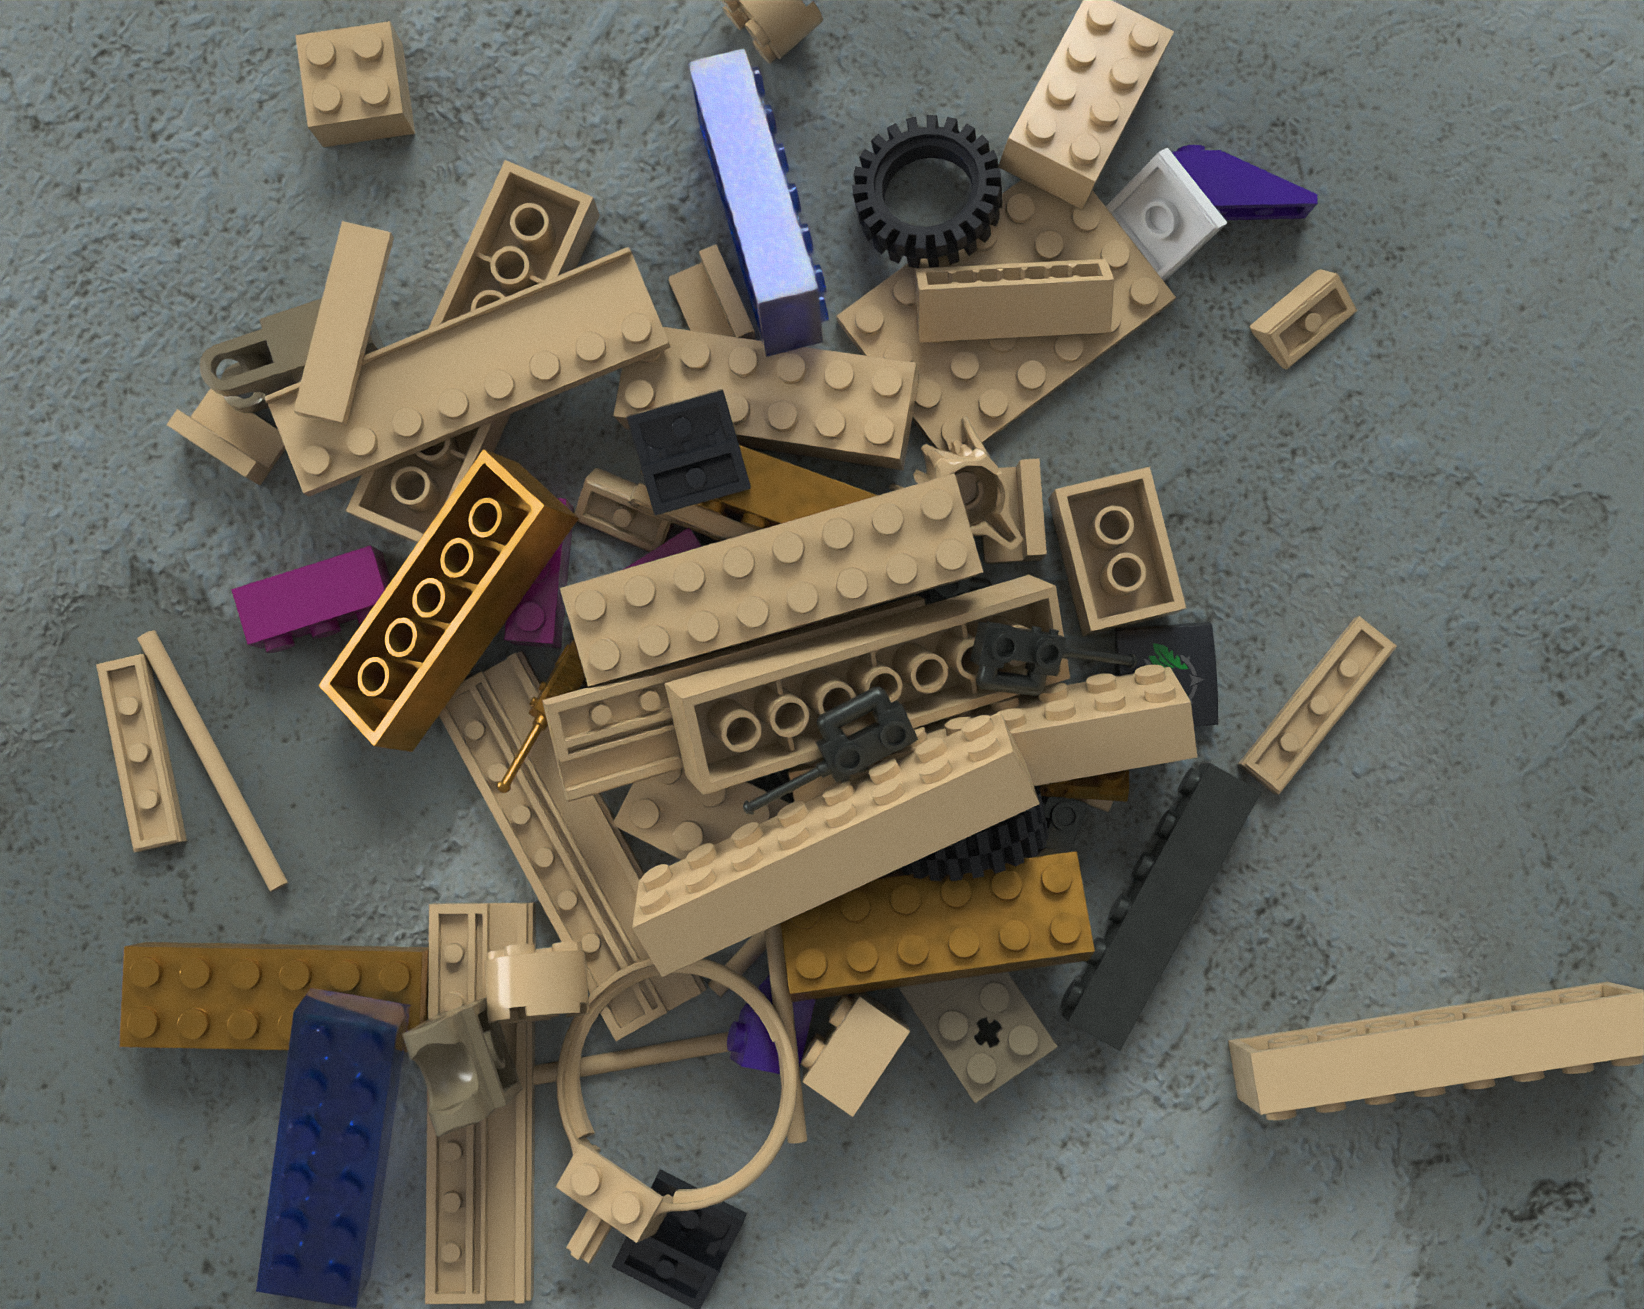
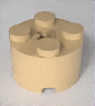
(773, 23)
(536, 983)

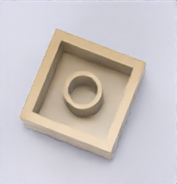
(355, 84)
(853, 1051)

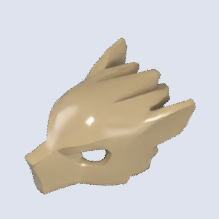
(980, 485)

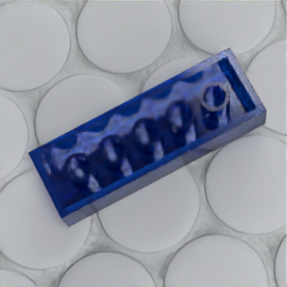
(759, 202)
(332, 1147)

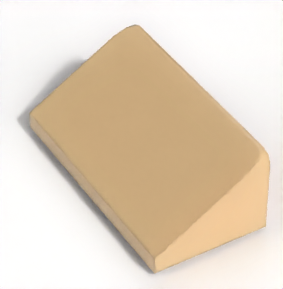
(1304, 317)
(606, 508)

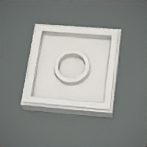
(1166, 214)

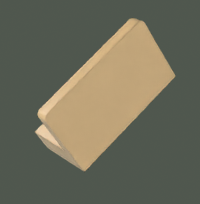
(710, 298)
(231, 436)
(1027, 514)

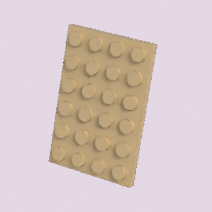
(1007, 376)

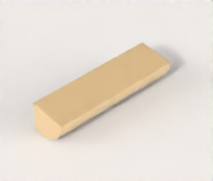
(1014, 300)

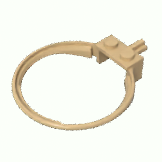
(609, 1191)

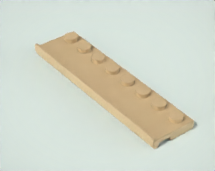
(477, 370)
(626, 725)
(565, 848)
(483, 1172)

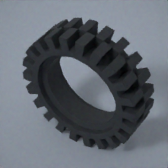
(916, 144)
(987, 849)

